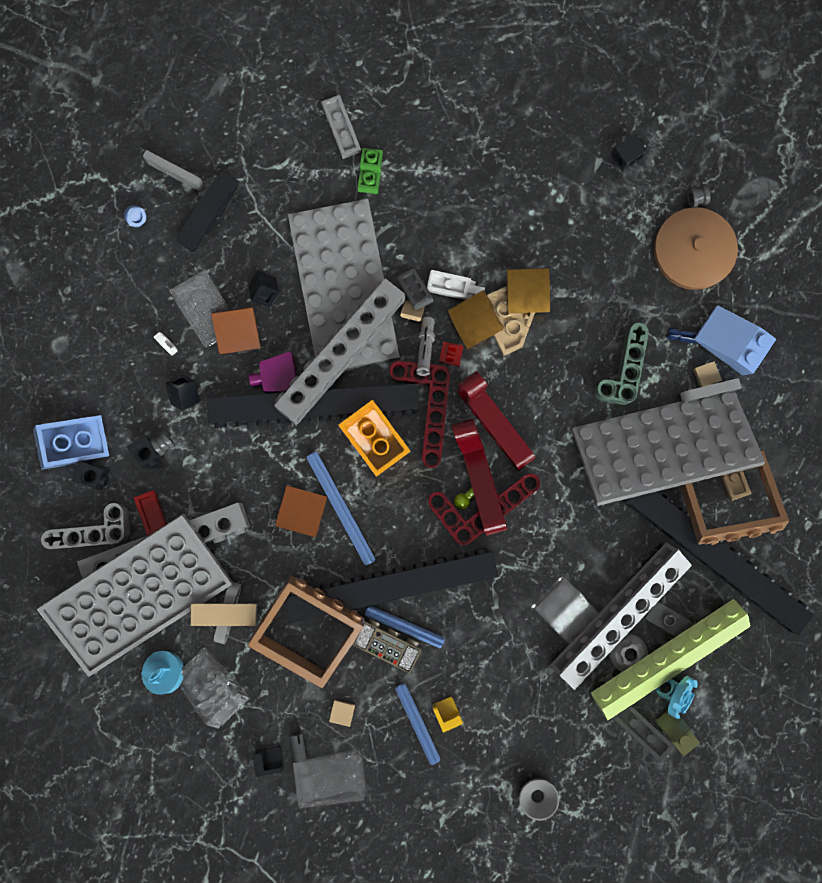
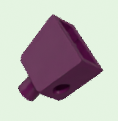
(275, 374)

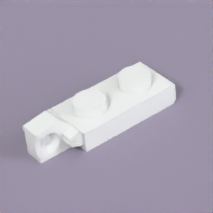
(452, 285)

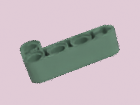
(626, 363)

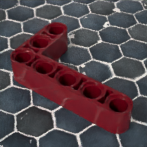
(433, 406)
(492, 419)
(480, 476)
(474, 532)

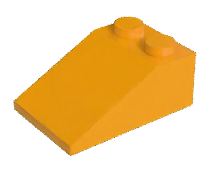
(374, 438)

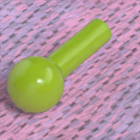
(462, 500)

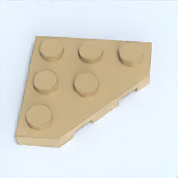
(515, 324)

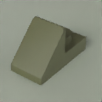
(677, 732)

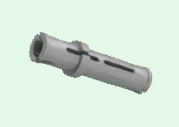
(426, 339)

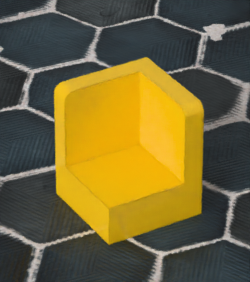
(447, 714)

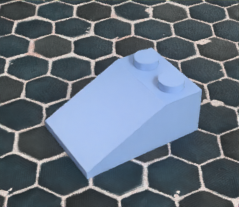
(734, 340)
(70, 441)

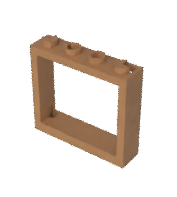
(734, 532)
(292, 660)

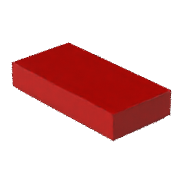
(150, 511)

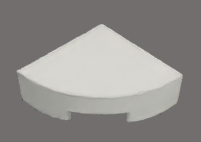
(165, 343)

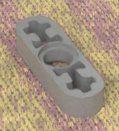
(710, 390)
(231, 596)

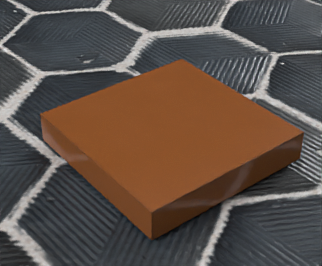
(236, 330)
(301, 511)

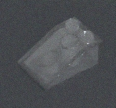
(197, 301)
(565, 610)
(330, 779)

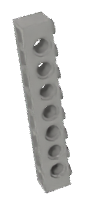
(380, 315)
(234, 513)
(620, 615)

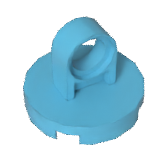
(162, 672)
(679, 695)

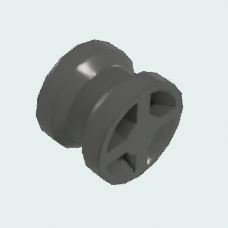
(698, 195)
(162, 442)

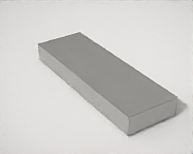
(341, 126)
(173, 171)

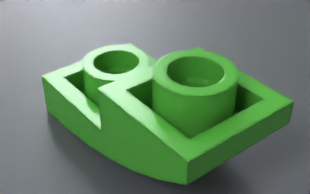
(370, 170)

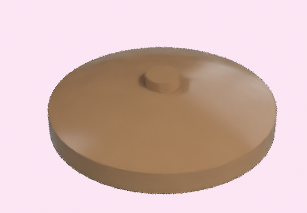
(695, 248)

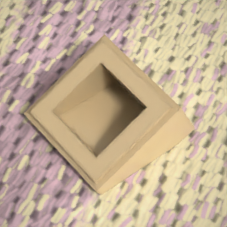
(410, 313)

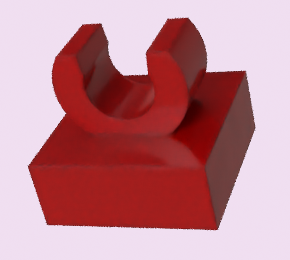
(451, 354)

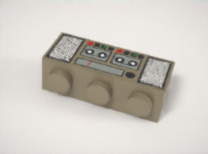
(388, 645)

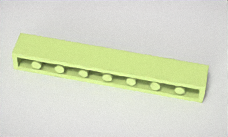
(671, 659)

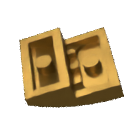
(528, 290)
(475, 319)

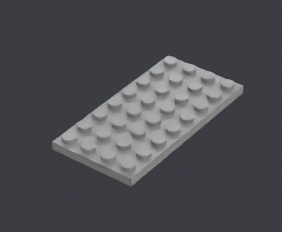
(337, 271)
(666, 447)
(135, 595)

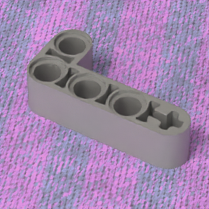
(86, 533)

